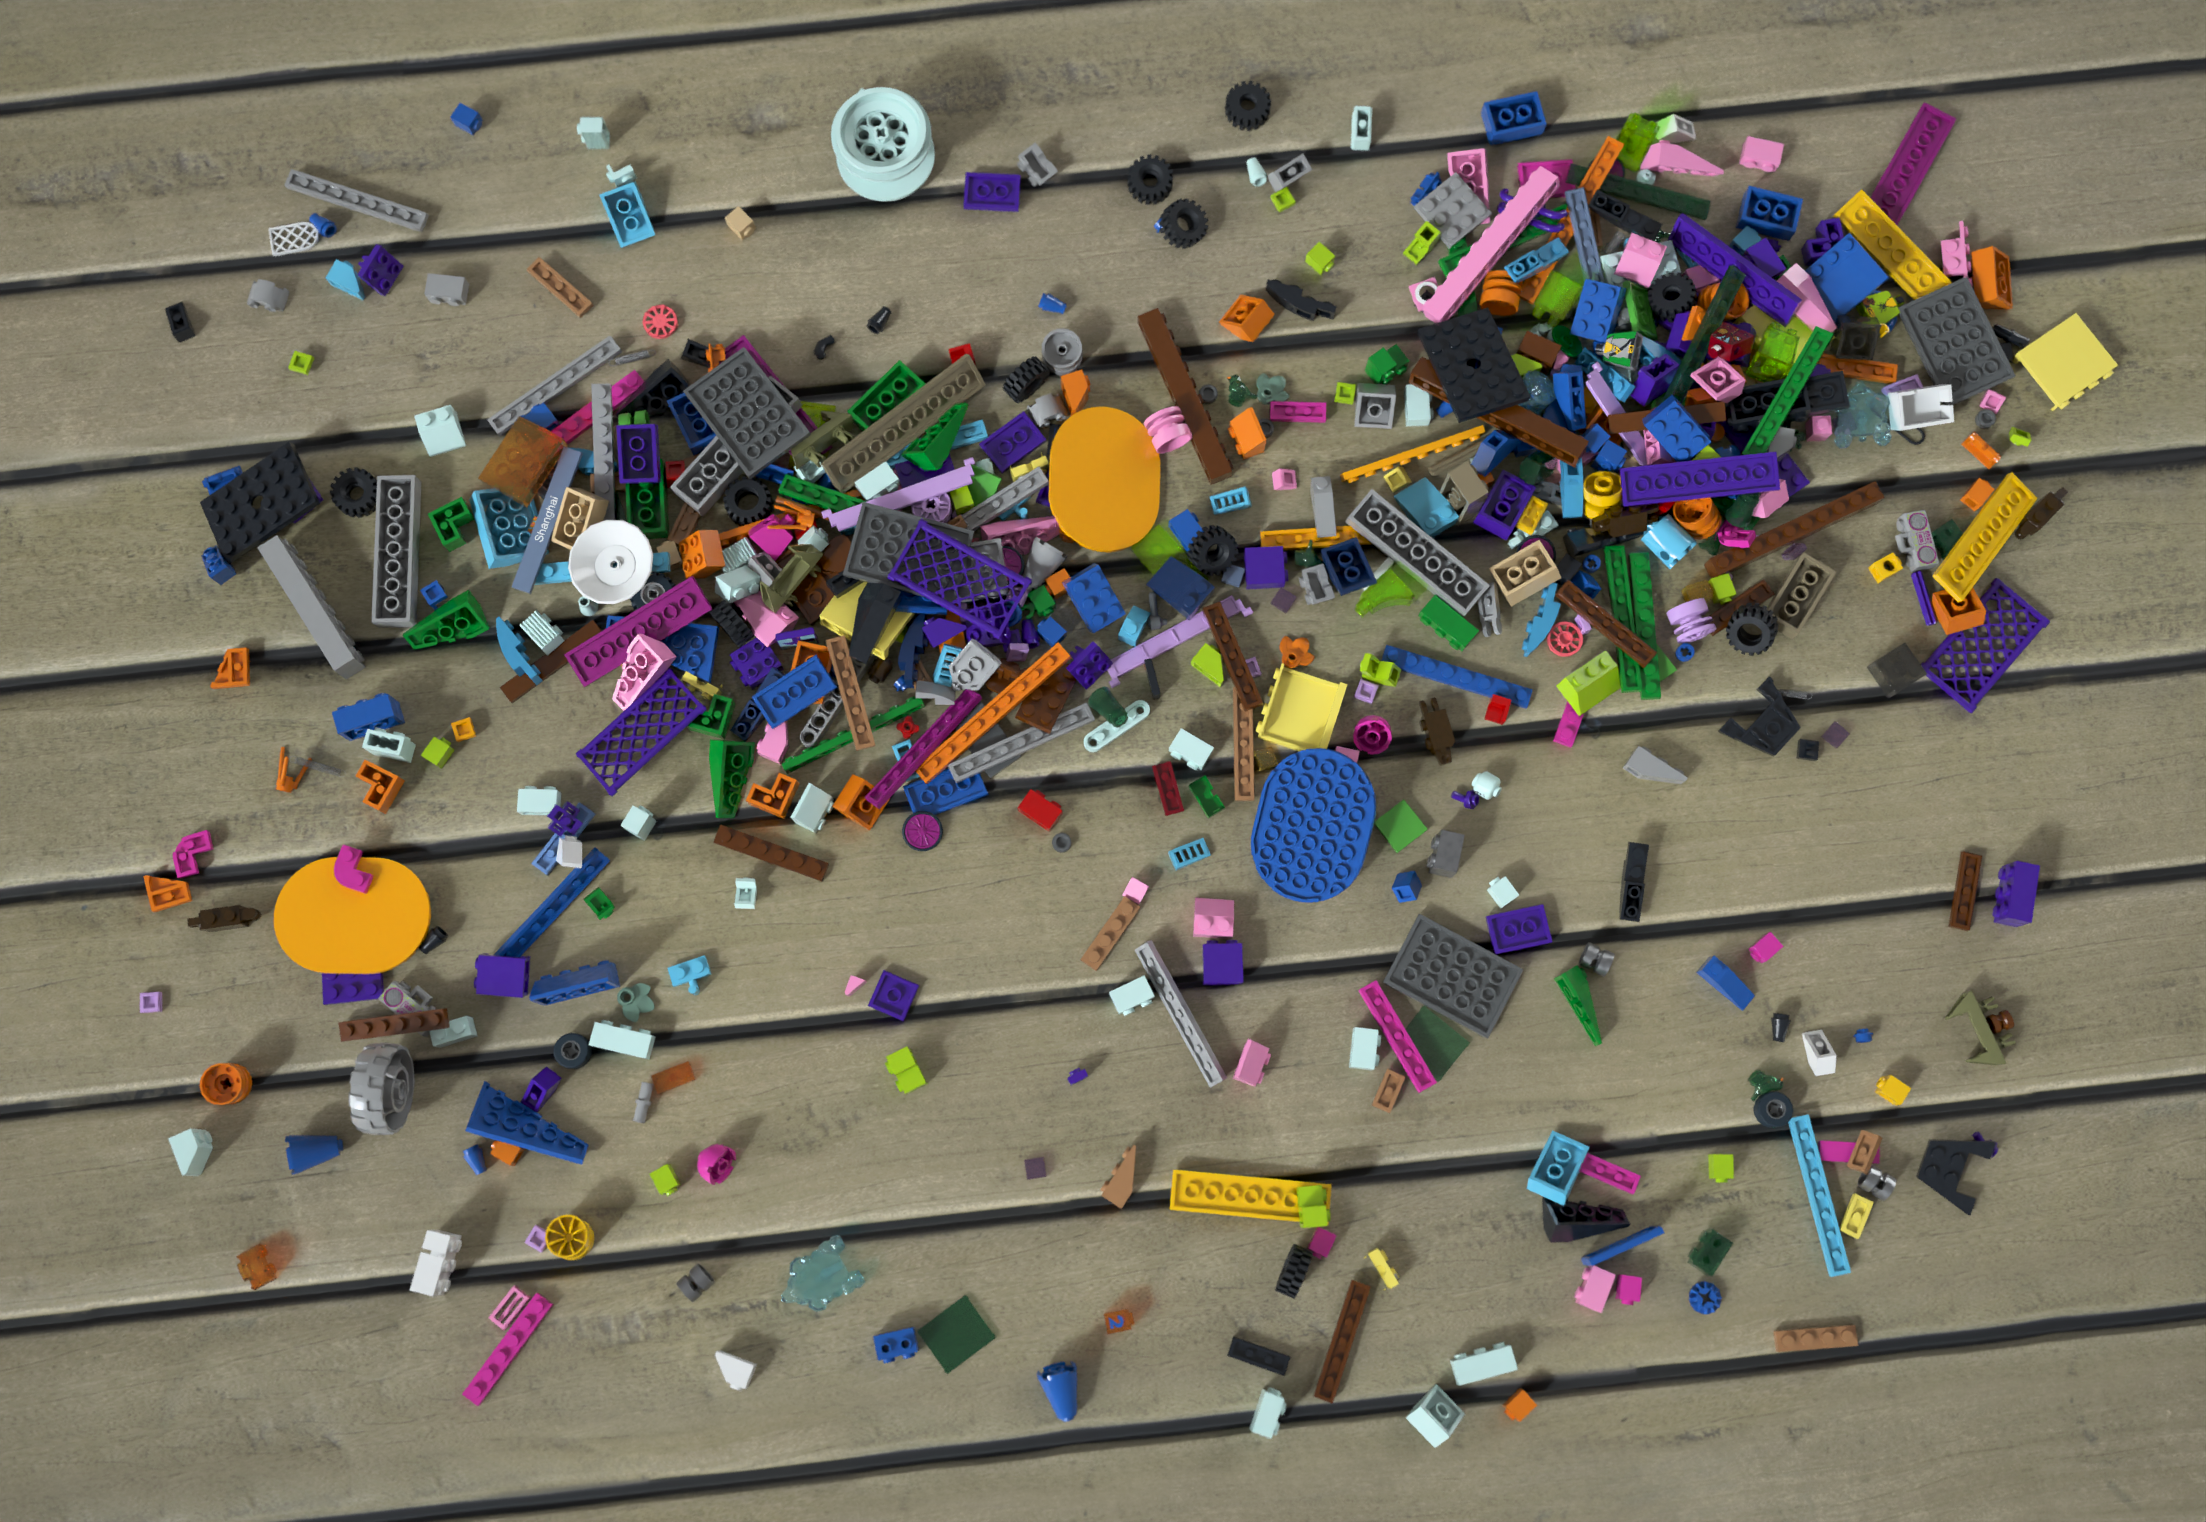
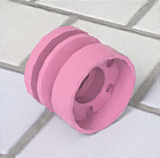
(1168, 429)

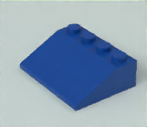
(1845, 276)
(575, 984)

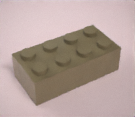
(1464, 491)
(1799, 594)

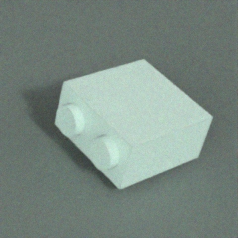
(389, 745)
(1267, 1412)

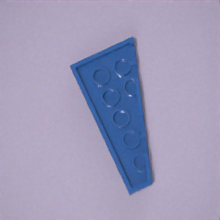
(692, 645)
(520, 1126)

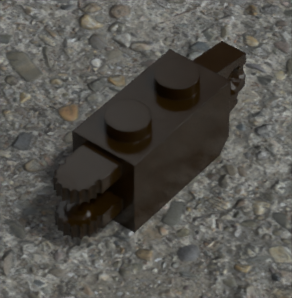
(2041, 513)
(1625, 520)
(1438, 731)
(224, 918)

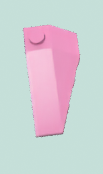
(1669, 156)
(1473, 169)
(1812, 309)
(1022, 532)
(764, 620)
(643, 667)

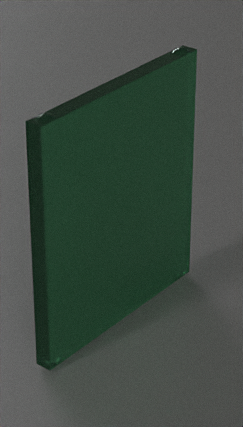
(1435, 1041)
(956, 1334)

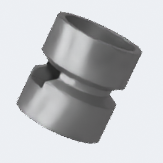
(1596, 959)
(1878, 1183)
(700, 1277)

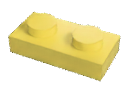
(1855, 1216)

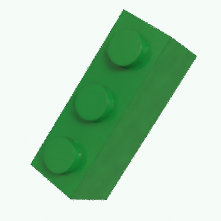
(1448, 623)

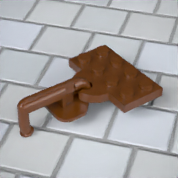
(813, 592)
(1044, 703)

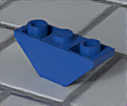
(1493, 451)
(216, 565)

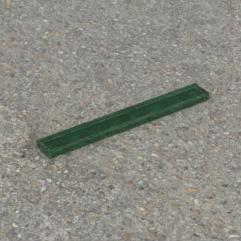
(1644, 193)
(1711, 321)

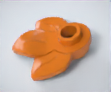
(1296, 649)

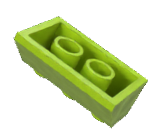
(1591, 683)

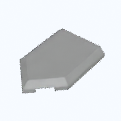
(972, 667)

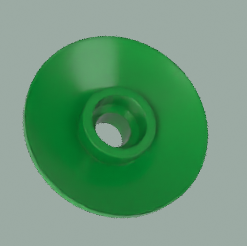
(1569, 343)

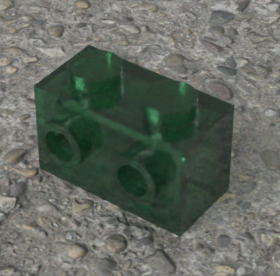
(1537, 467)
(1946, 537)
(1709, 1252)

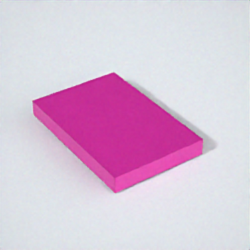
(1558, 167)

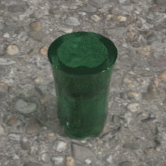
(1742, 509)
(1108, 706)

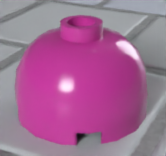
(1372, 734)
(715, 1163)

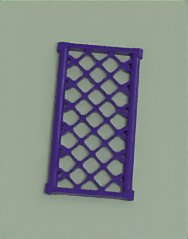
(922, 524)
(2009, 659)
(661, 740)

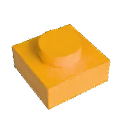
(463, 729)

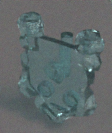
(1863, 417)
(820, 1277)

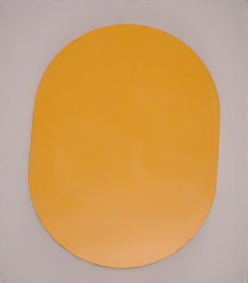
(1104, 479)
(347, 930)

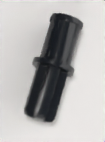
(2010, 336)

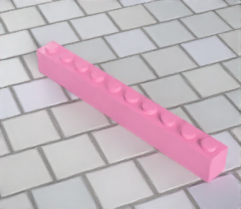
(1491, 246)

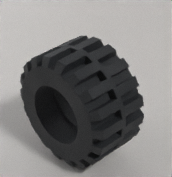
(741, 489)
(1754, 615)

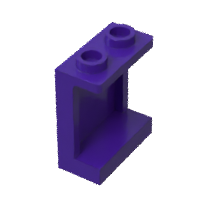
(502, 975)

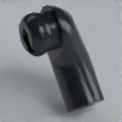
(821, 346)

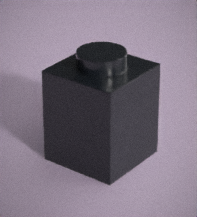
(1567, 568)

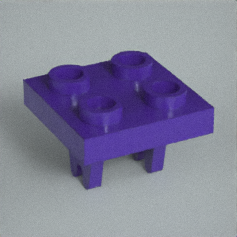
(380, 270)
(1088, 664)

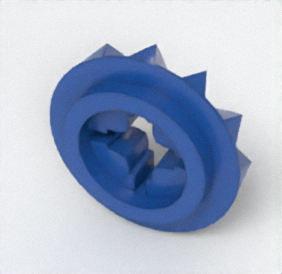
(1696, 1300)

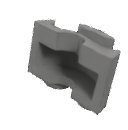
(1036, 165)
(266, 294)
(1046, 409)
(1316, 585)

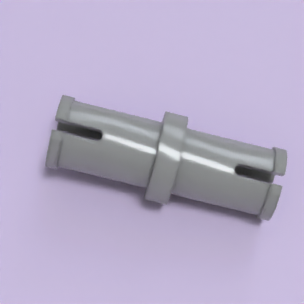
(643, 1102)

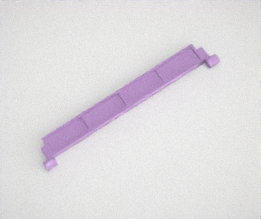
(1611, 406)
(907, 496)
(1169, 639)

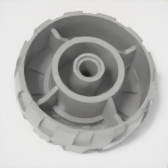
(381, 1088)

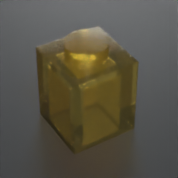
(1698, 590)

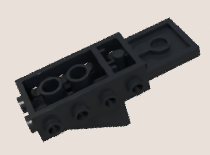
(1819, 395)

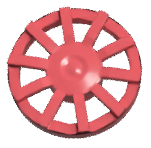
(660, 321)
(1564, 639)

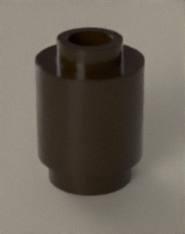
(880, 670)

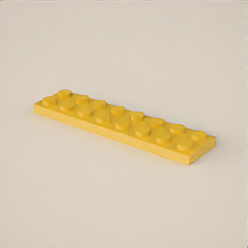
(1890, 247)
(1984, 537)
(1238, 1195)

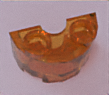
(255, 1267)

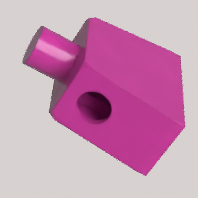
(772, 540)

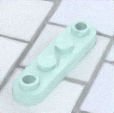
(1107, 732)

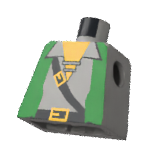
(1621, 349)

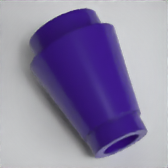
(1030, 634)

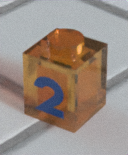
(1118, 1321)

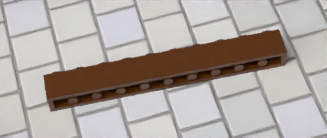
(1183, 394)
(1513, 420)
(1795, 530)

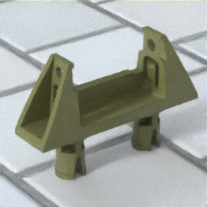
(834, 429)
(791, 576)
(1993, 1054)

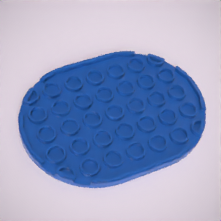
(1313, 825)

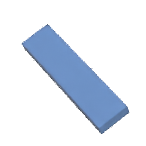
(547, 857)

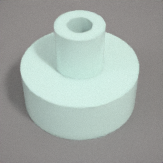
(1646, 176)

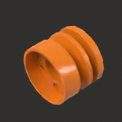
(1500, 293)
(1738, 306)
(1698, 517)
(214, 1085)

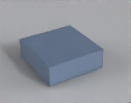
(1233, 575)

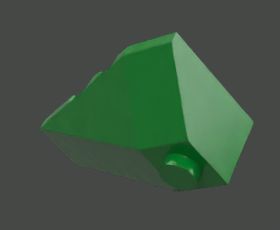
(935, 445)
(453, 620)
(728, 769)
(1577, 992)

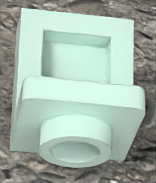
(621, 177)
(809, 472)
(745, 893)

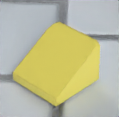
(1397, 479)

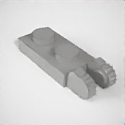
(1489, 610)

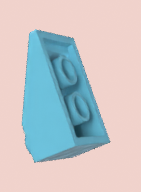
(627, 214)
(1427, 507)
(1557, 1167)

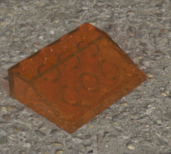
(523, 461)

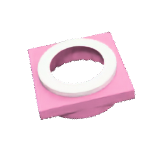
(1414, 289)

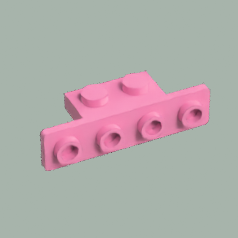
(1954, 255)

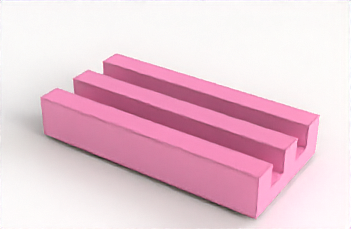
(520, 1293)

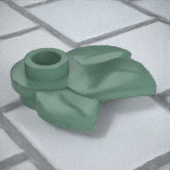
(1273, 387)
(638, 1003)

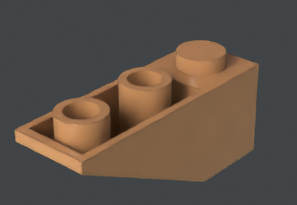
(1121, 1185)

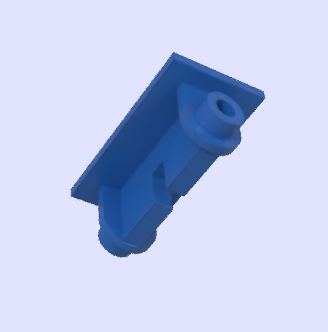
(1429, 183)
(774, 473)
(220, 479)

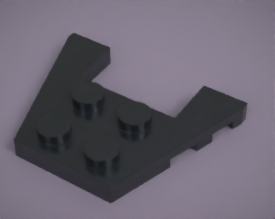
(1771, 729)
(1944, 1165)

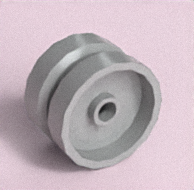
(1058, 341)

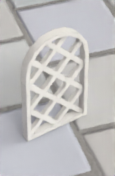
(301, 248)

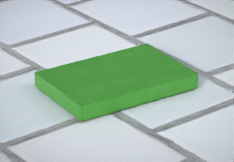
(1640, 310)

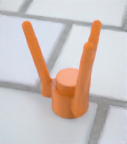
(804, 517)
(284, 782)

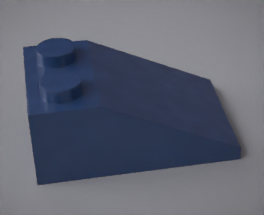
(1347, 566)
(1181, 587)

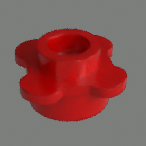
(907, 732)

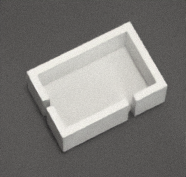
(1920, 407)
(435, 1268)

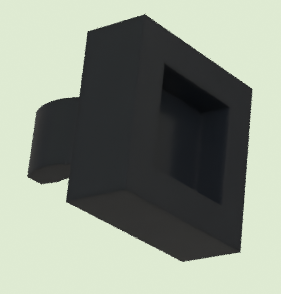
(1807, 750)

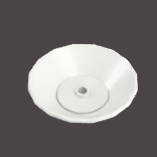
(597, 551)

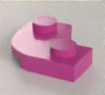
(1734, 536)
(185, 853)
(346, 871)

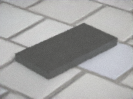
(991, 737)

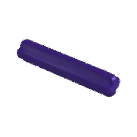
(1924, 598)

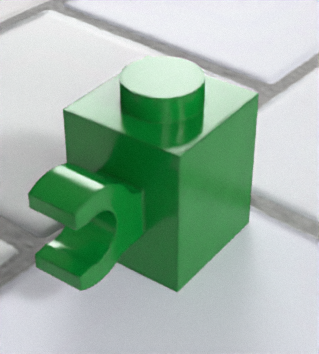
(1040, 602)

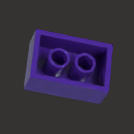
(638, 453)
(2016, 894)

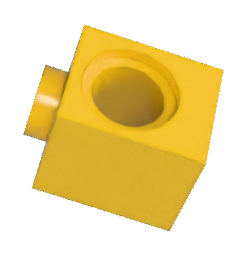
(1880, 573)
(1892, 1089)

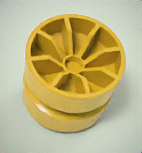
(1601, 492)
(569, 1237)

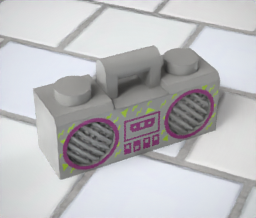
(1918, 539)
(402, 1000)

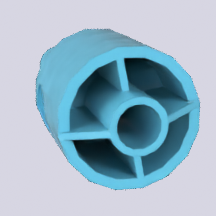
(1668, 540)

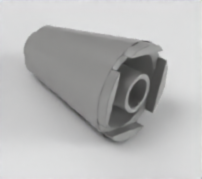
(1042, 562)

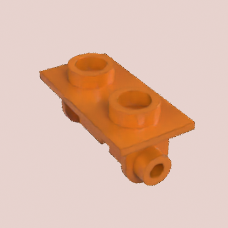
(715, 355)
(1981, 450)

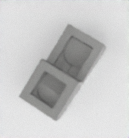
(942, 694)

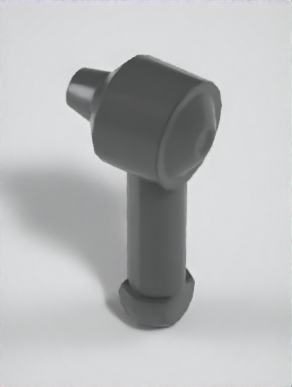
(1155, 621)

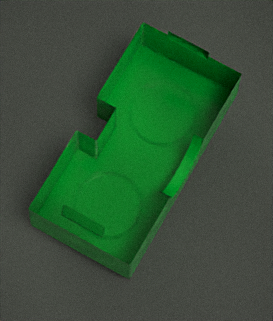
(1202, 791)

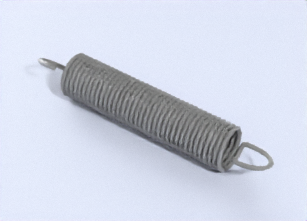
(632, 357)

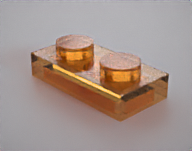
(673, 1077)

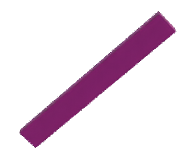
(923, 748)

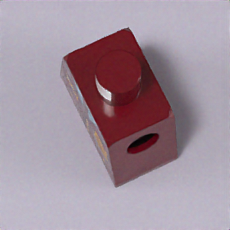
(1730, 342)

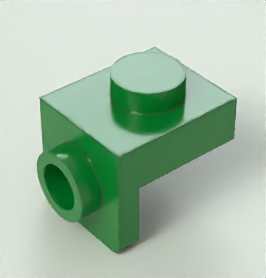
(600, 903)

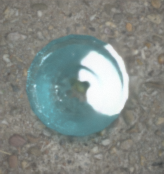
(1540, 390)

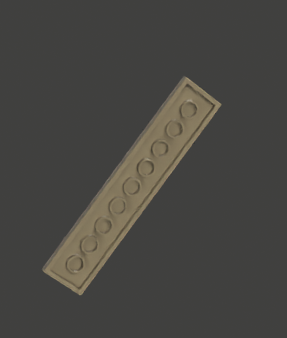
(903, 424)

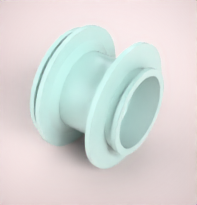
(876, 123)

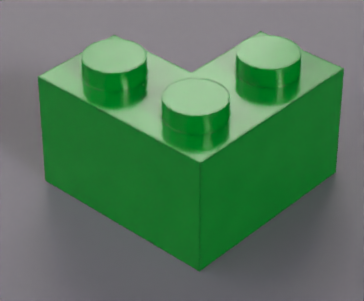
(1386, 364)
(448, 520)
(717, 720)

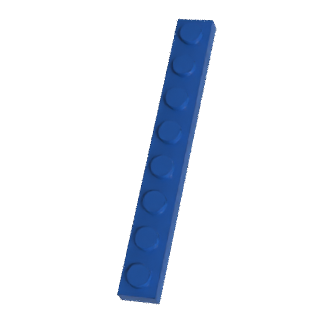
(1457, 676)
(554, 905)

